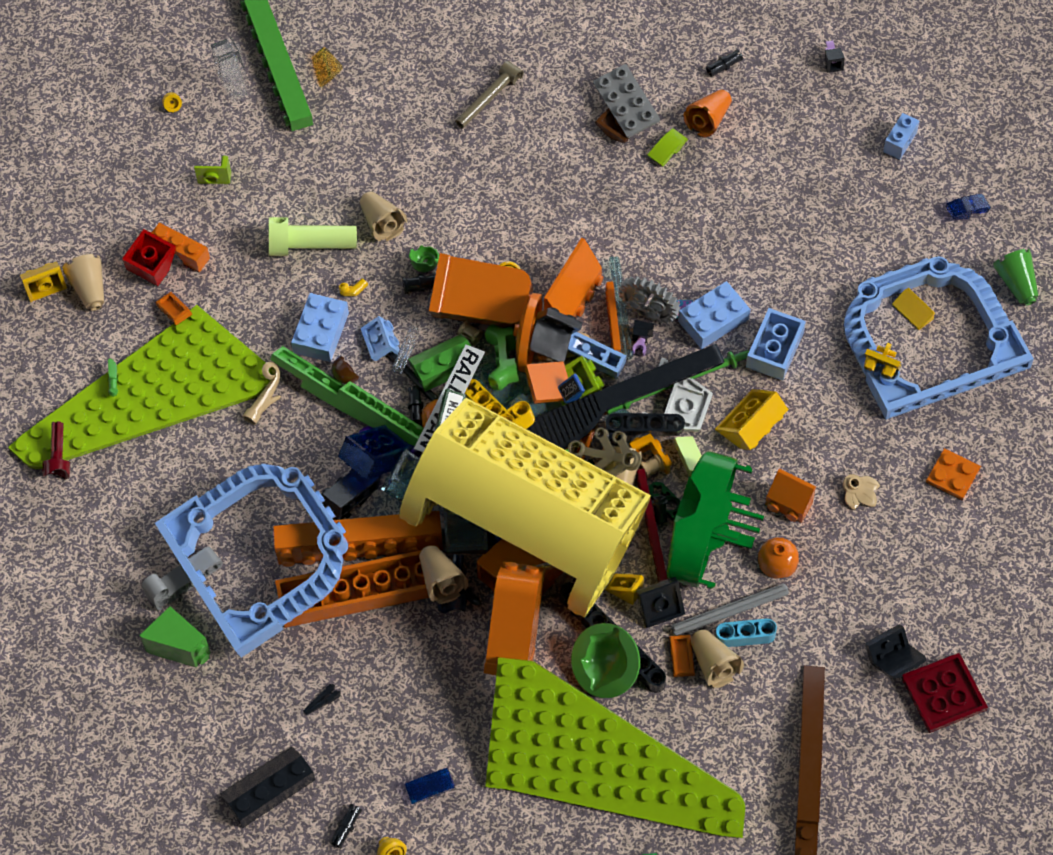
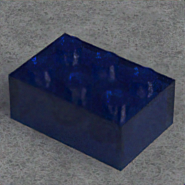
(372, 451)

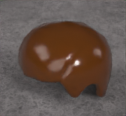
(343, 371)

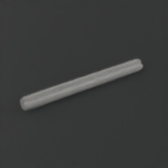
(730, 609)

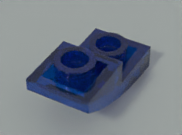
(964, 207)
(429, 785)

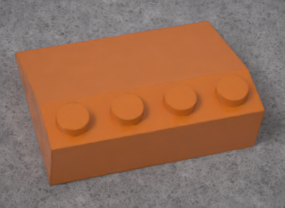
(575, 282)

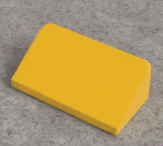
(914, 308)

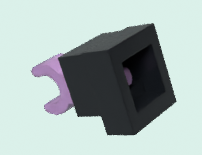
(833, 58)
(640, 334)

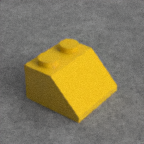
(43, 281)

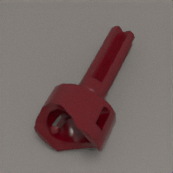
(56, 464)

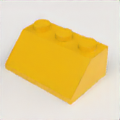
(752, 418)

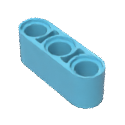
(754, 627)

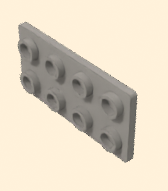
(626, 101)

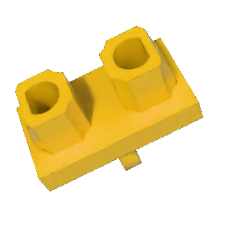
(873, 358)

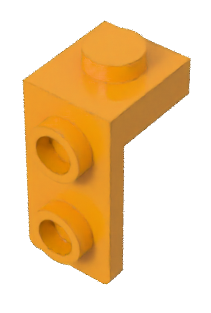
(648, 442)

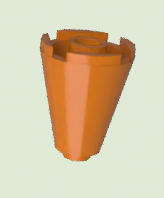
(707, 112)

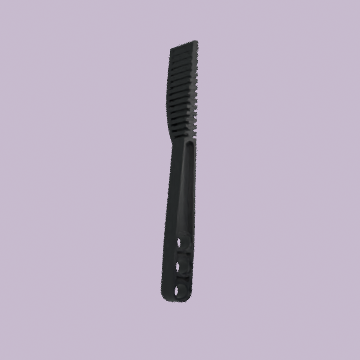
(579, 417)

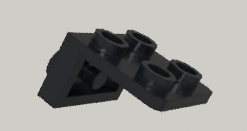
(553, 333)
(893, 653)

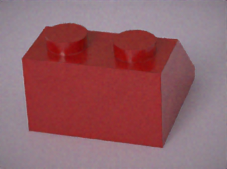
(149, 257)

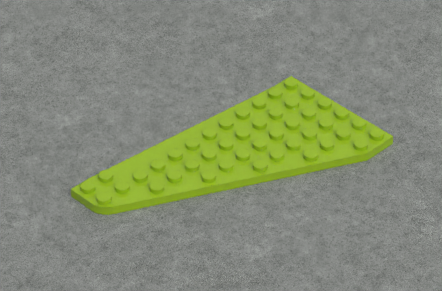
(165, 382)
(576, 751)

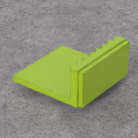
(214, 174)

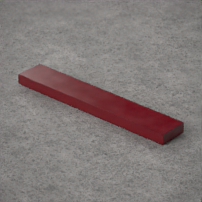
(652, 529)

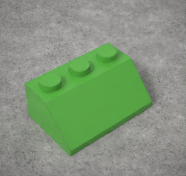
(437, 363)

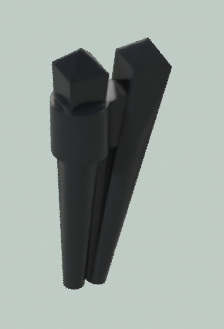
(323, 698)

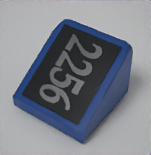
(571, 389)

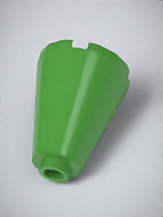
(1019, 275)

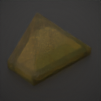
(326, 66)

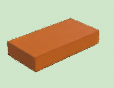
(173, 308)
(682, 655)

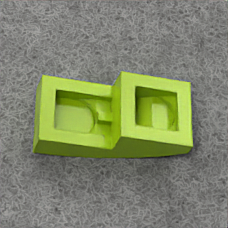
(667, 146)

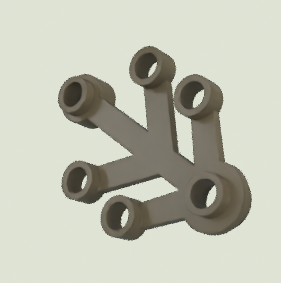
(609, 455)

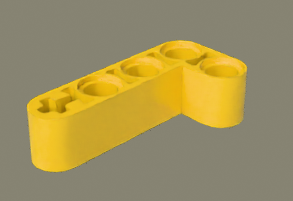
(519, 413)

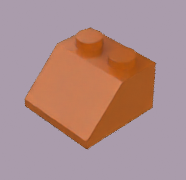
(790, 496)

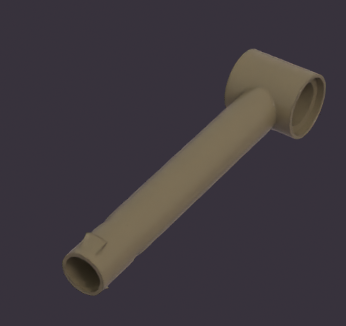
(508, 73)

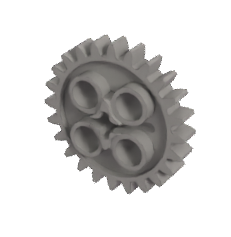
(636, 293)

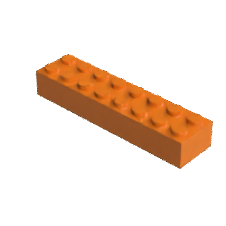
(365, 538)
(364, 587)

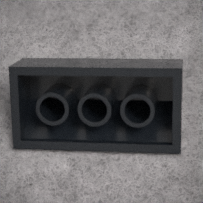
(268, 786)

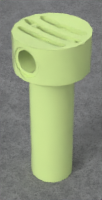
(308, 236)

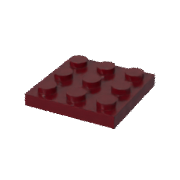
(944, 692)

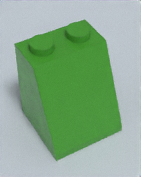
(175, 640)

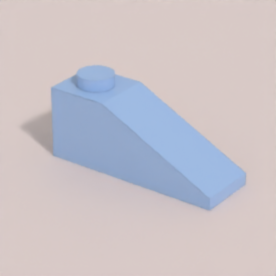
(604, 358)

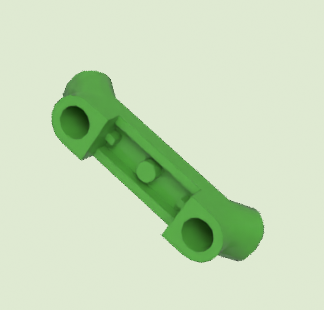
(506, 368)

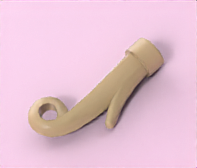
(265, 399)

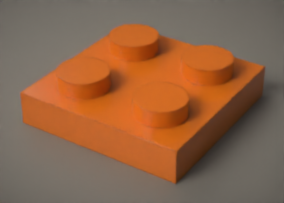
(953, 474)

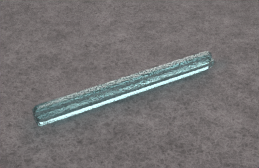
(624, 332)

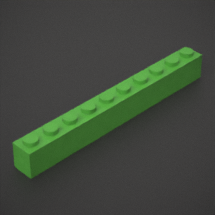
(278, 63)

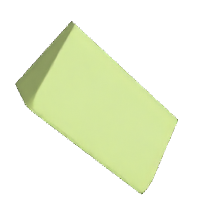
(688, 452)

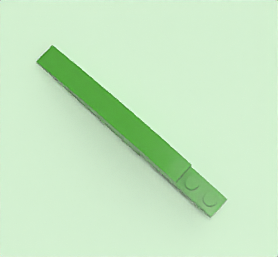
(348, 397)

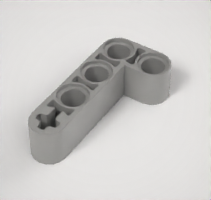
(177, 581)

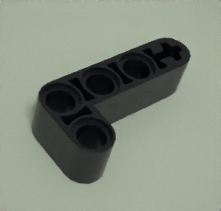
(645, 428)

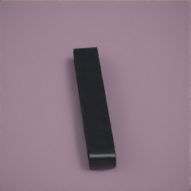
(596, 614)

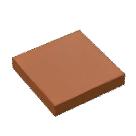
(544, 381)

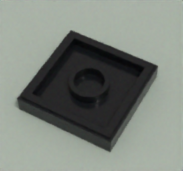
(661, 602)

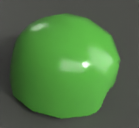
(421, 254)

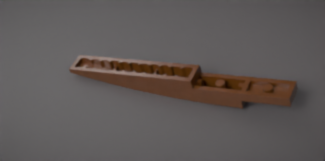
(810, 761)

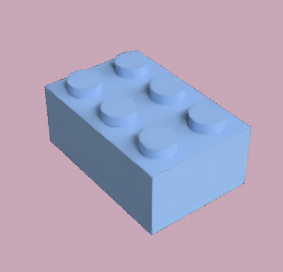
(714, 315)
(320, 327)
(775, 344)

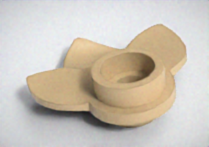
(862, 493)

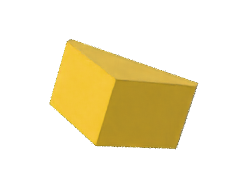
(626, 586)

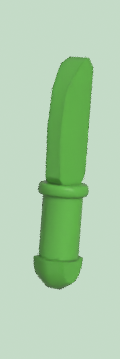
(112, 377)

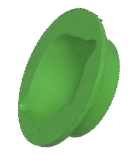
(605, 660)

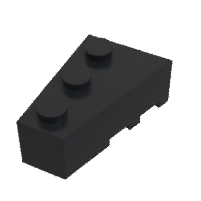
(348, 493)

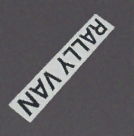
(457, 382)

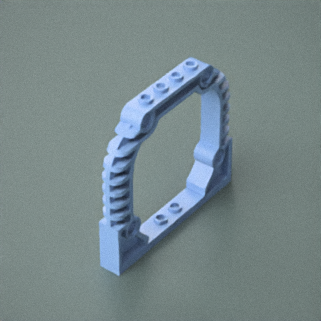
(900, 396)
(182, 532)

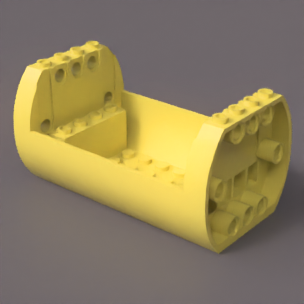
(528, 497)

